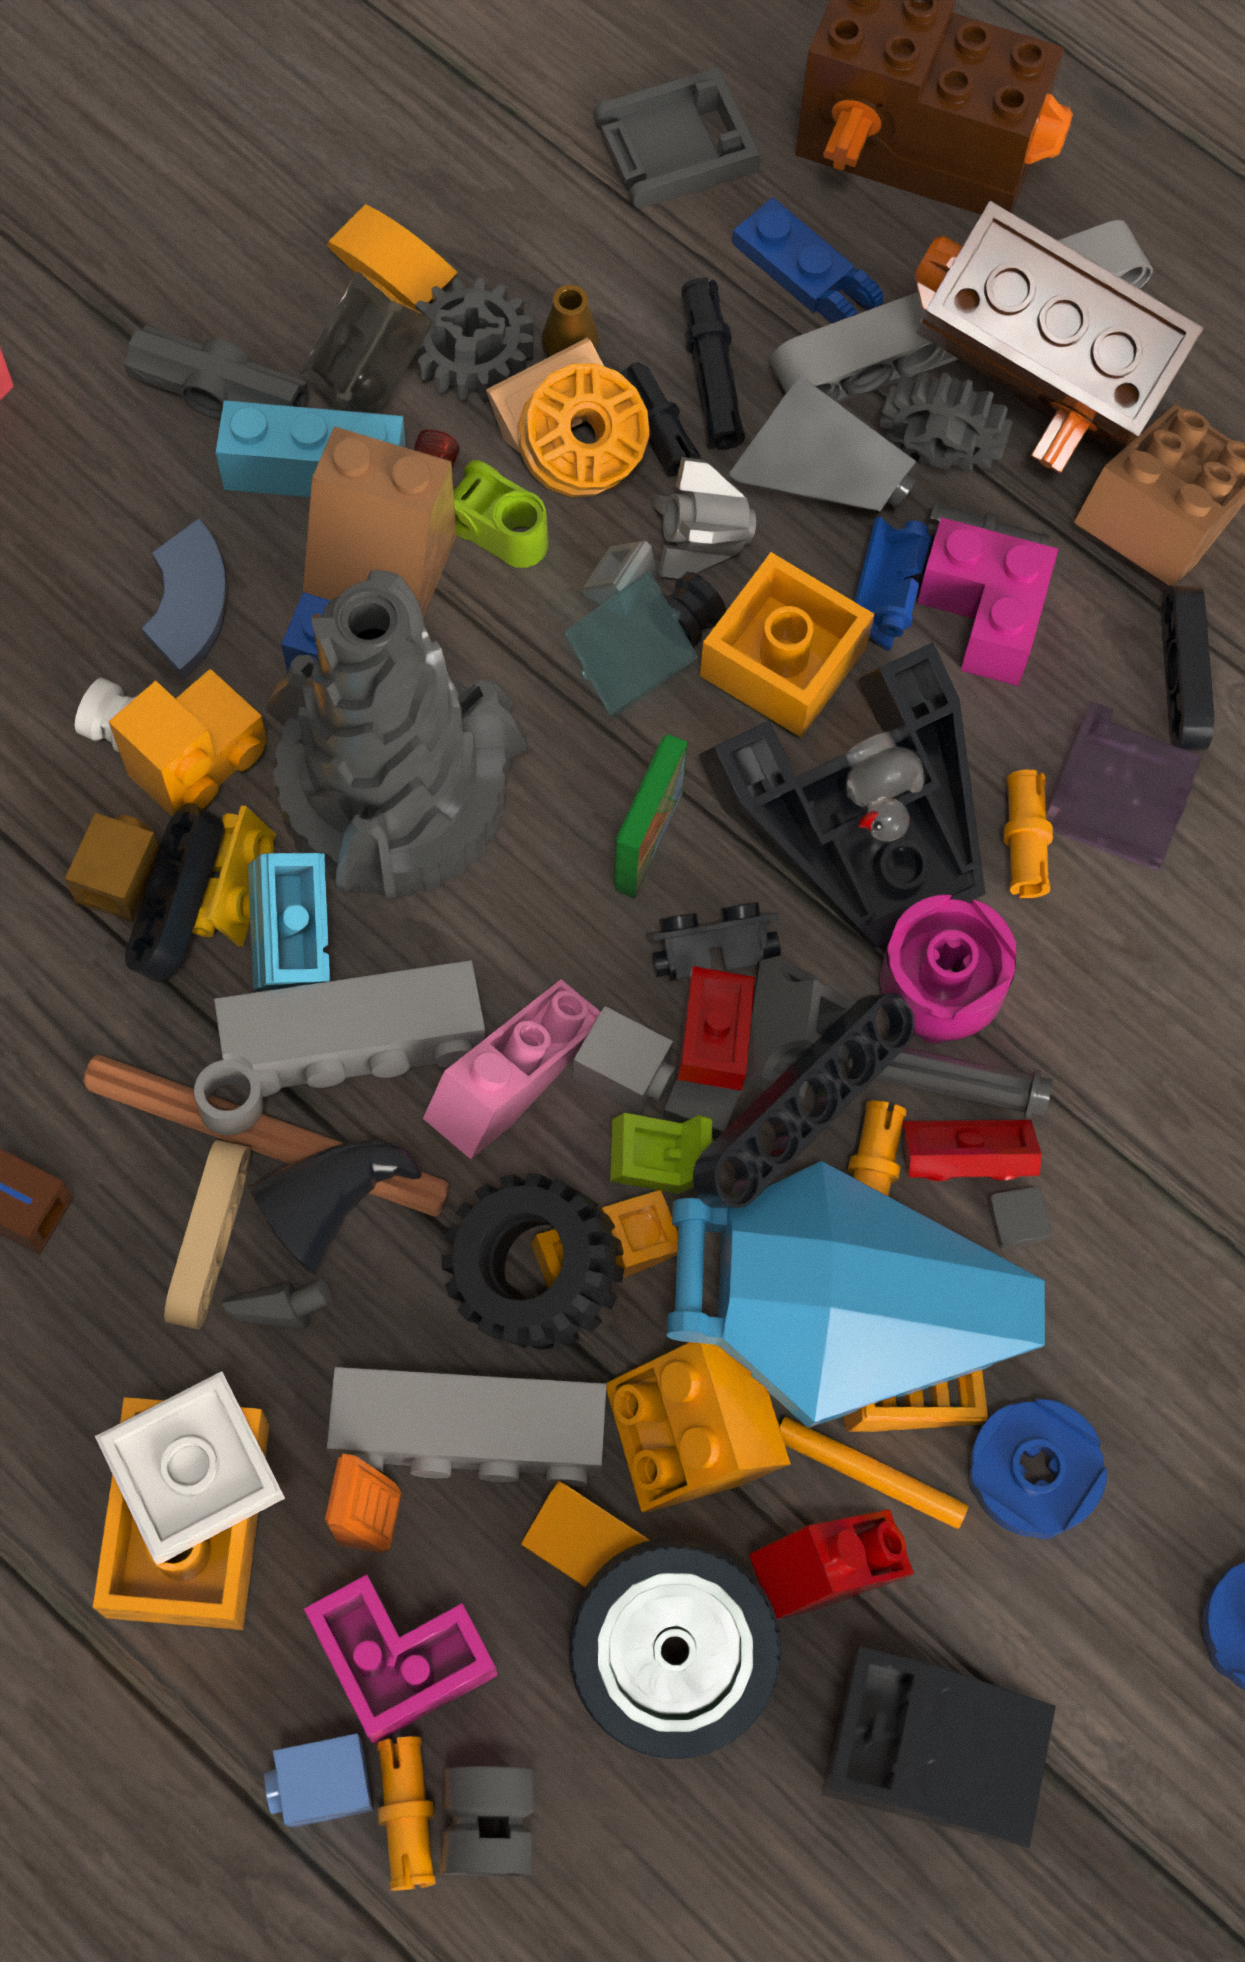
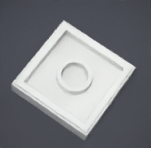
(189, 1468)

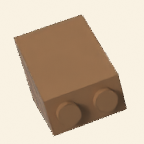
(378, 512)

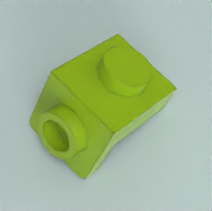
(657, 1151)

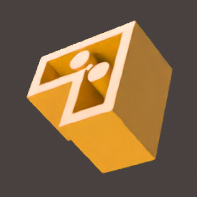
(188, 743)

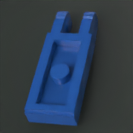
(804, 263)

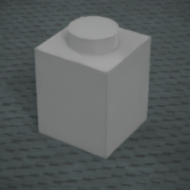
(625, 1061)

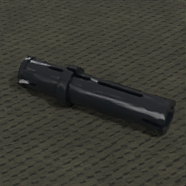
(709, 342)

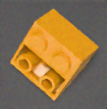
(694, 1426)

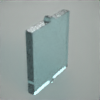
(631, 644)

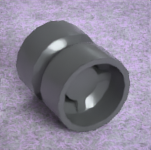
(487, 1795)

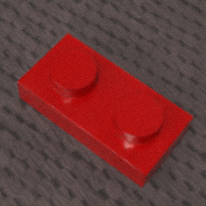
(716, 1028)
(971, 1149)

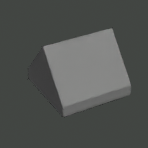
(618, 569)

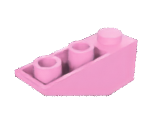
(510, 1069)

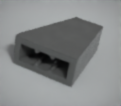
(824, 454)

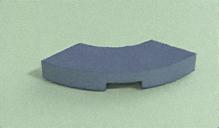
(191, 601)

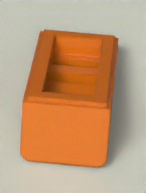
(362, 1506)

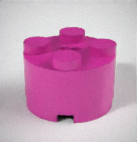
(930, 942)

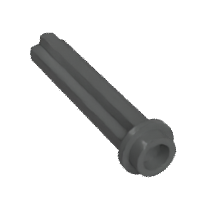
(968, 1081)

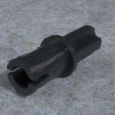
(664, 425)

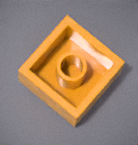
(786, 644)

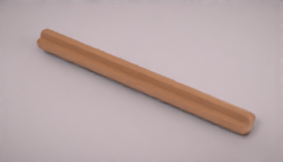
(266, 1137)

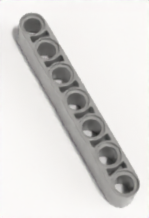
(883, 343)

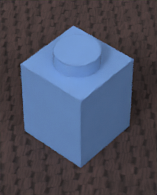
(319, 1781)

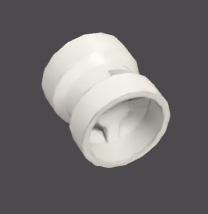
(99, 706)

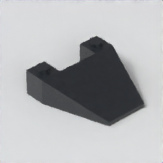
(814, 823)

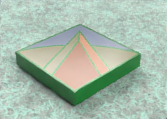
(649, 815)

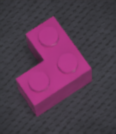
(996, 583)
(392, 1676)

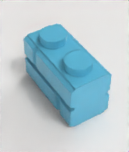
(288, 920)

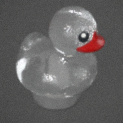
(876, 777)

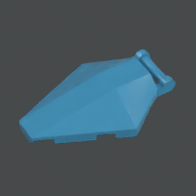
(848, 1295)

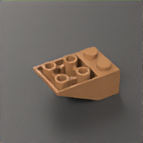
(1168, 494)

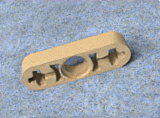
(207, 1235)

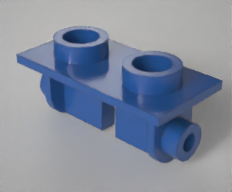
(885, 578)

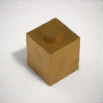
(113, 865)

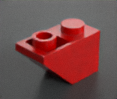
(831, 1562)

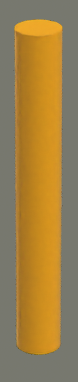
(873, 1473)

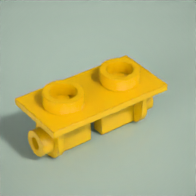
(227, 897)

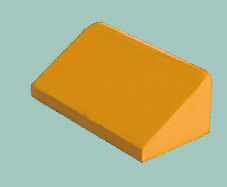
(577, 1535)

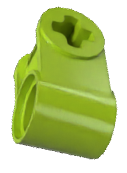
(493, 506)

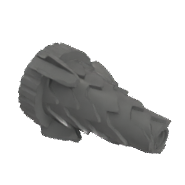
(387, 753)

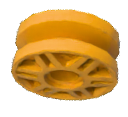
(603, 401)

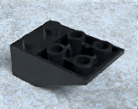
(939, 1747)

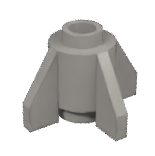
(705, 521)

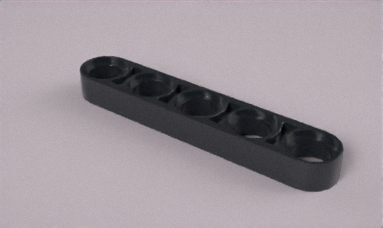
(782, 1107)

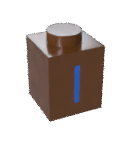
(30, 1203)

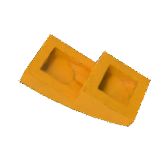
(391, 256)
(639, 1223)

